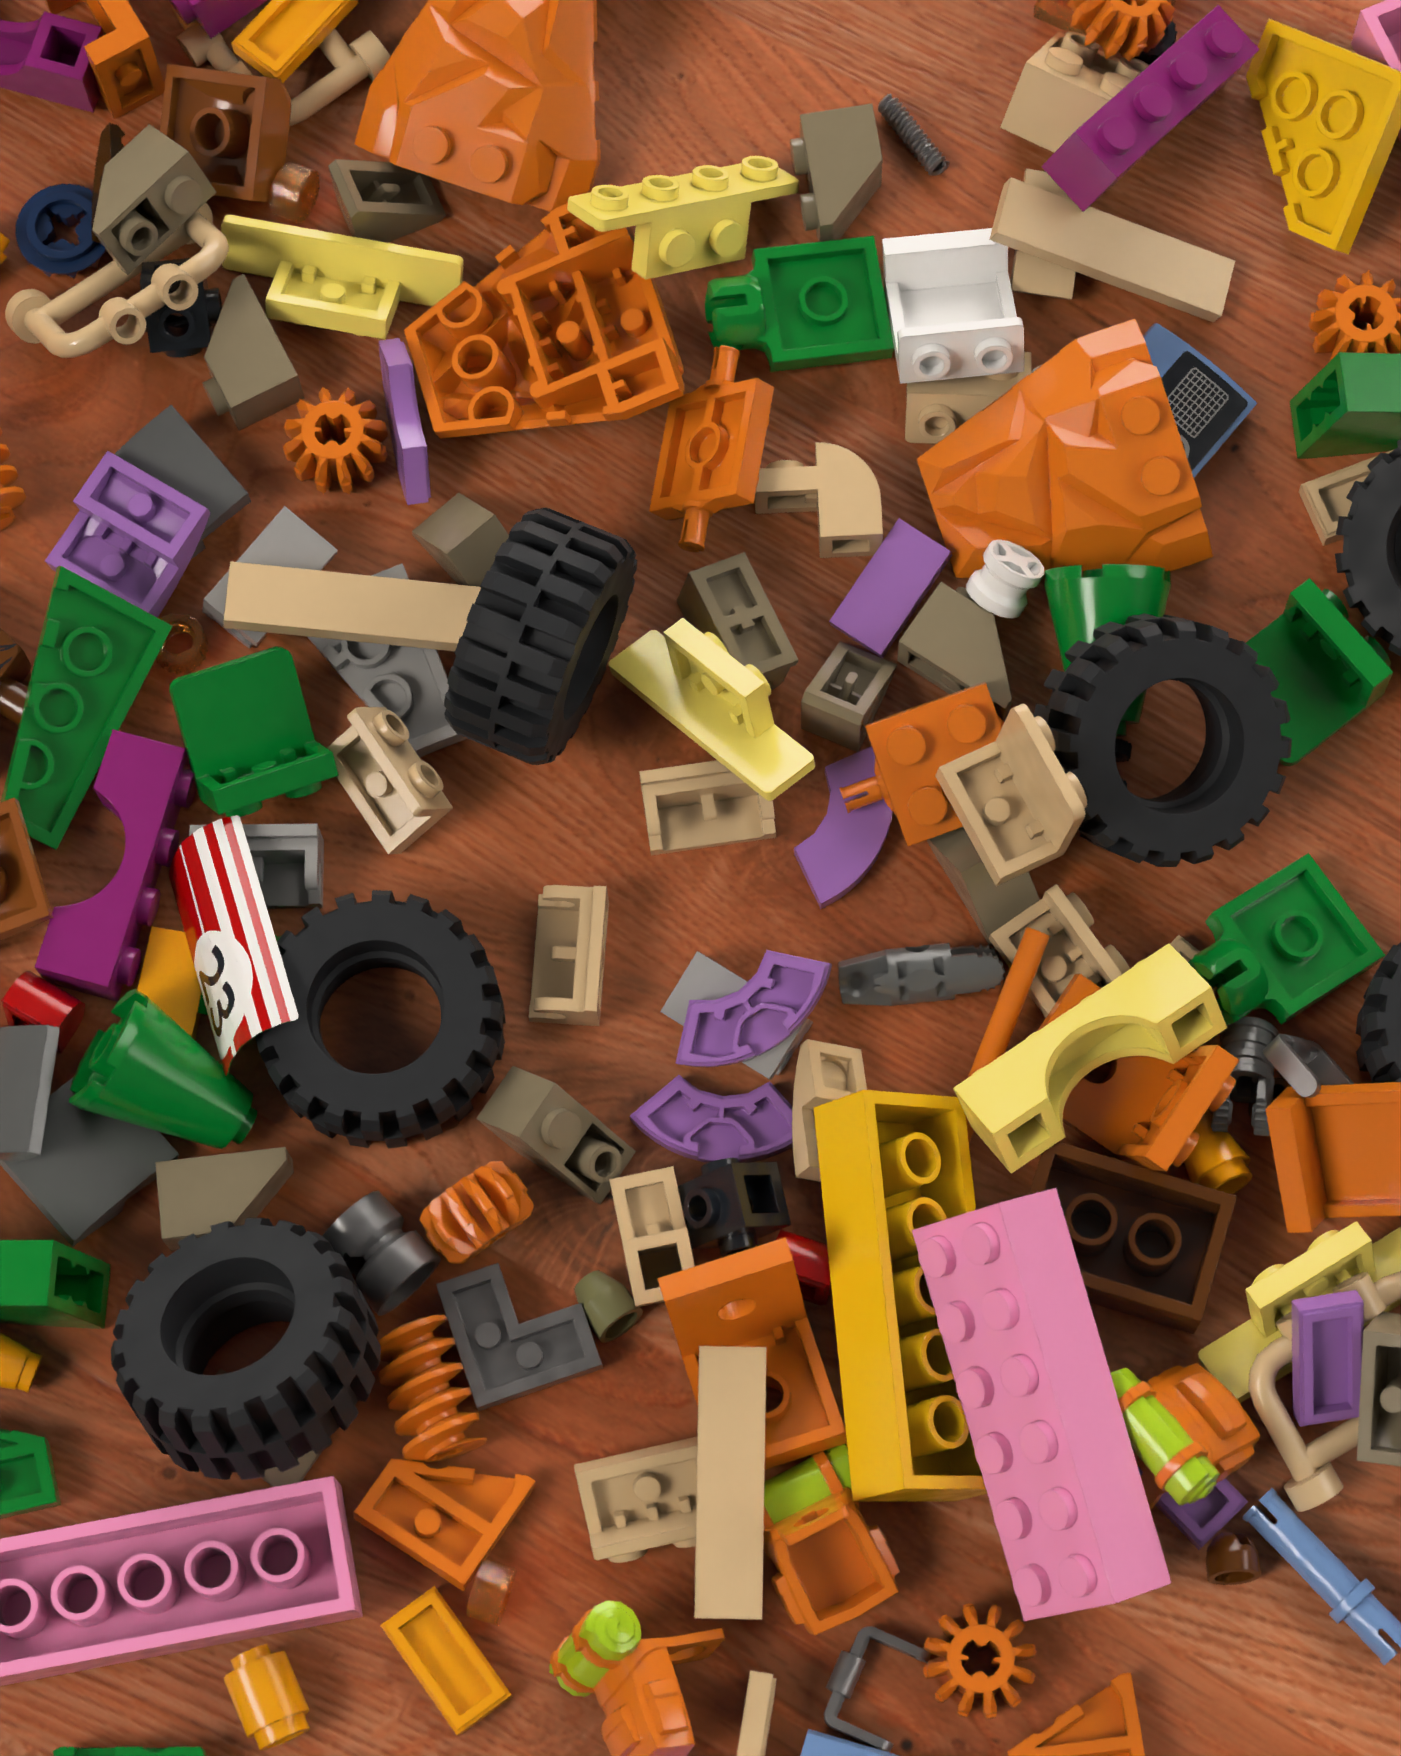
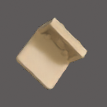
(1015, 797)

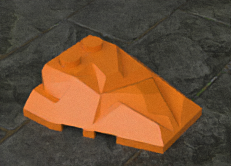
(492, 99)
(548, 338)
(1072, 466)

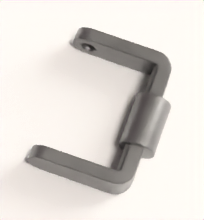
(1304, 1064)
(845, 1677)

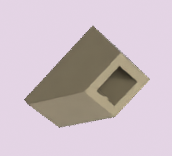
(841, 166)
(147, 196)
(556, 1133)

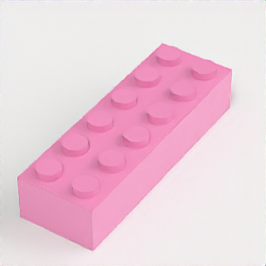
(1041, 1406)
(175, 1580)

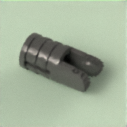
(1252, 1073)

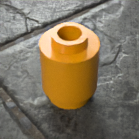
(267, 1697)

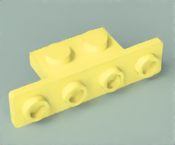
(686, 217)
(336, 277)
(714, 704)
(1316, 1272)

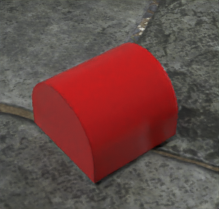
(39, 1002)
(811, 1266)

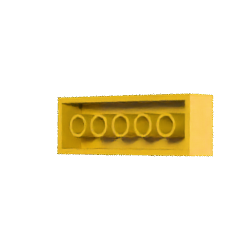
(884, 1171)

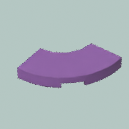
(404, 421)
(844, 842)
(755, 1016)
(717, 1126)

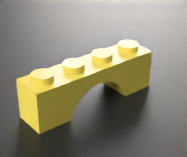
(1150, 1010)

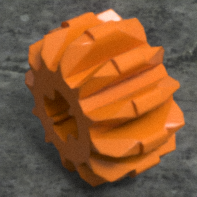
(1122, 24)
(1353, 304)
(330, 460)
(476, 1212)
(979, 1684)

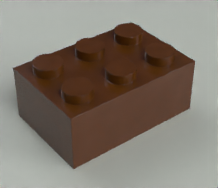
(1138, 1234)

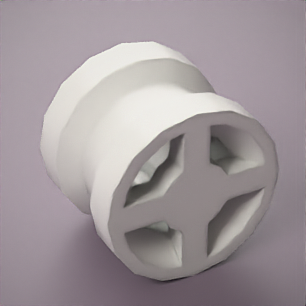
(1005, 579)

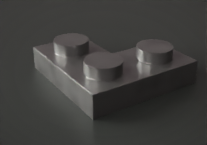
(508, 1357)

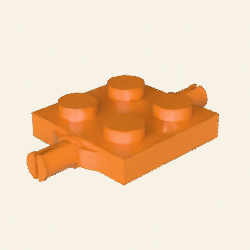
(711, 449)
(911, 750)

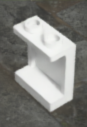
(951, 306)

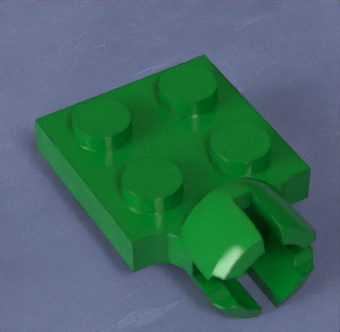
(805, 305)
(1284, 945)

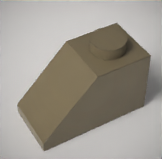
(248, 361)
(956, 646)
(217, 1190)
(1381, 1392)

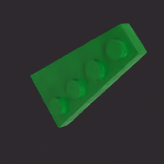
(79, 690)

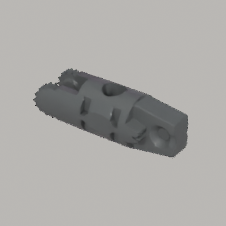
(918, 974)

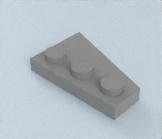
(398, 678)

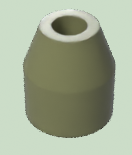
(606, 1305)

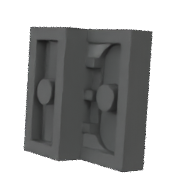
(181, 460)
(25, 1088)
(87, 1166)

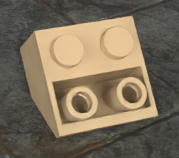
(1064, 88)

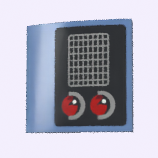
(1200, 394)

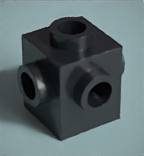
(181, 331)
(721, 1201)

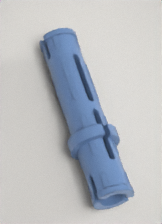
(1327, 1575)

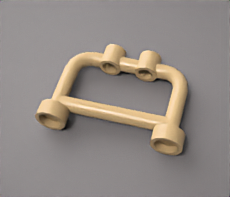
(352, 64)
(38, 318)
(1310, 1463)

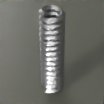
(912, 135)

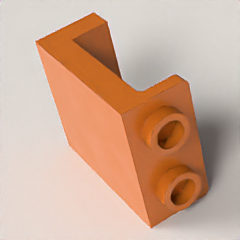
(120, 59)
(1337, 1152)

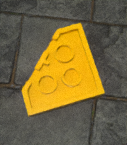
(1325, 130)

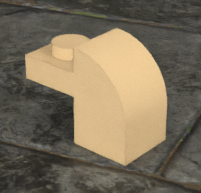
(837, 488)
(651, 1230)

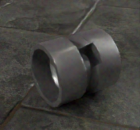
(379, 1254)

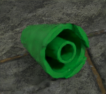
(1094, 597)
(160, 1079)

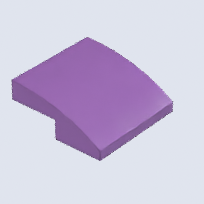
(130, 534)

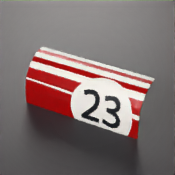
(230, 936)

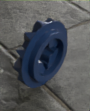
(36, 231)

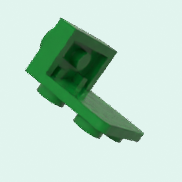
(1321, 667)
(249, 733)

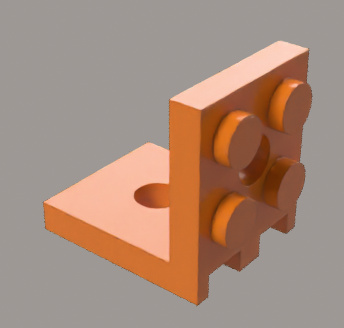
(1146, 1104)
(759, 1303)

